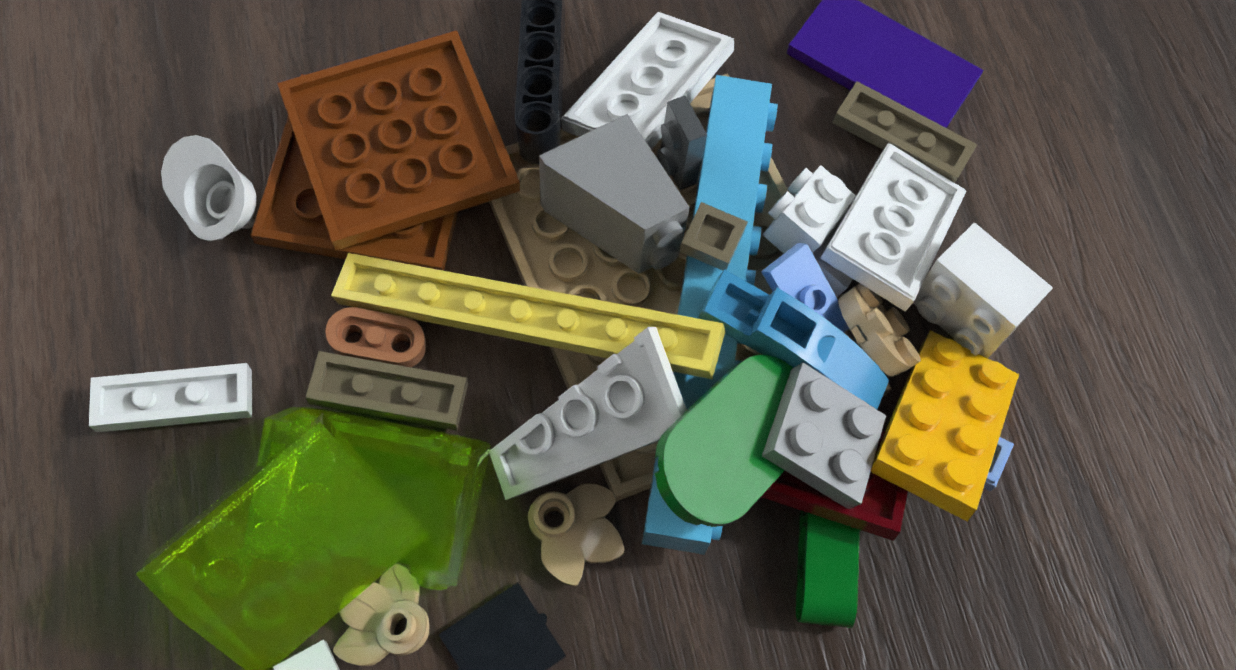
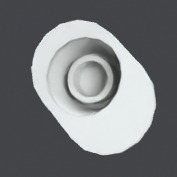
(207, 188)

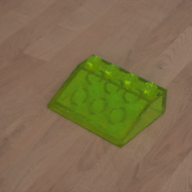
(283, 549)

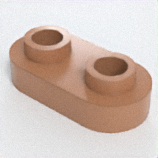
(379, 336)

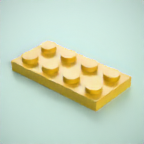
(946, 426)

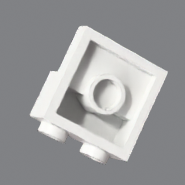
(812, 218)

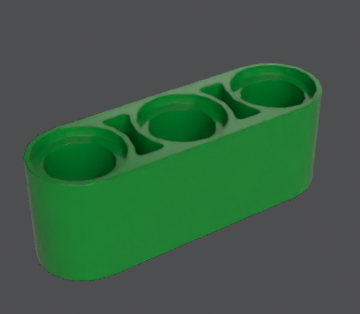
(827, 572)

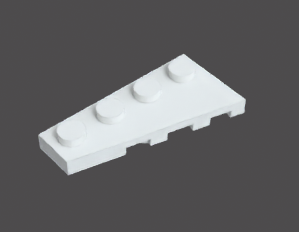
(602, 418)

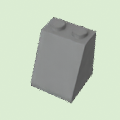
(615, 195)

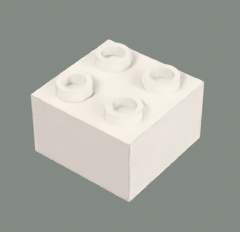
(979, 292)

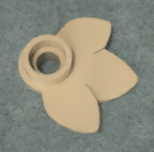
(581, 536)
(374, 618)

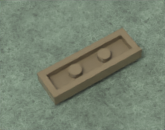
(887, 121)
(387, 390)

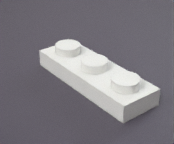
(170, 397)

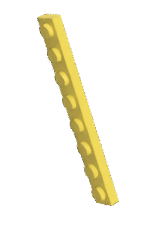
(524, 312)

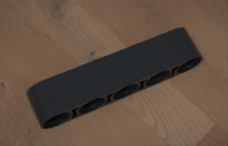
(540, 77)

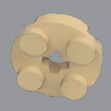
(880, 329)

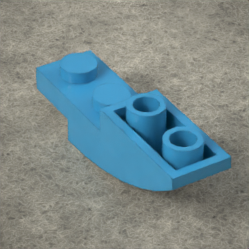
(794, 333)

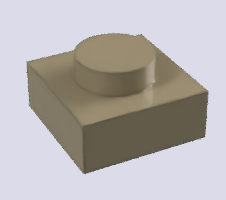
(713, 236)

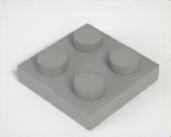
(825, 436)

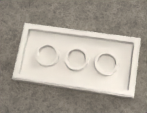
(657, 66)
(895, 227)

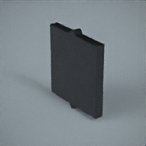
(503, 636)

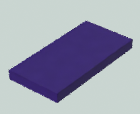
(863, 45)

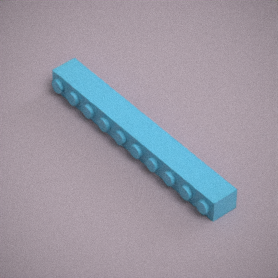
(730, 182)

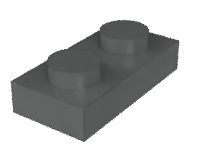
(681, 143)

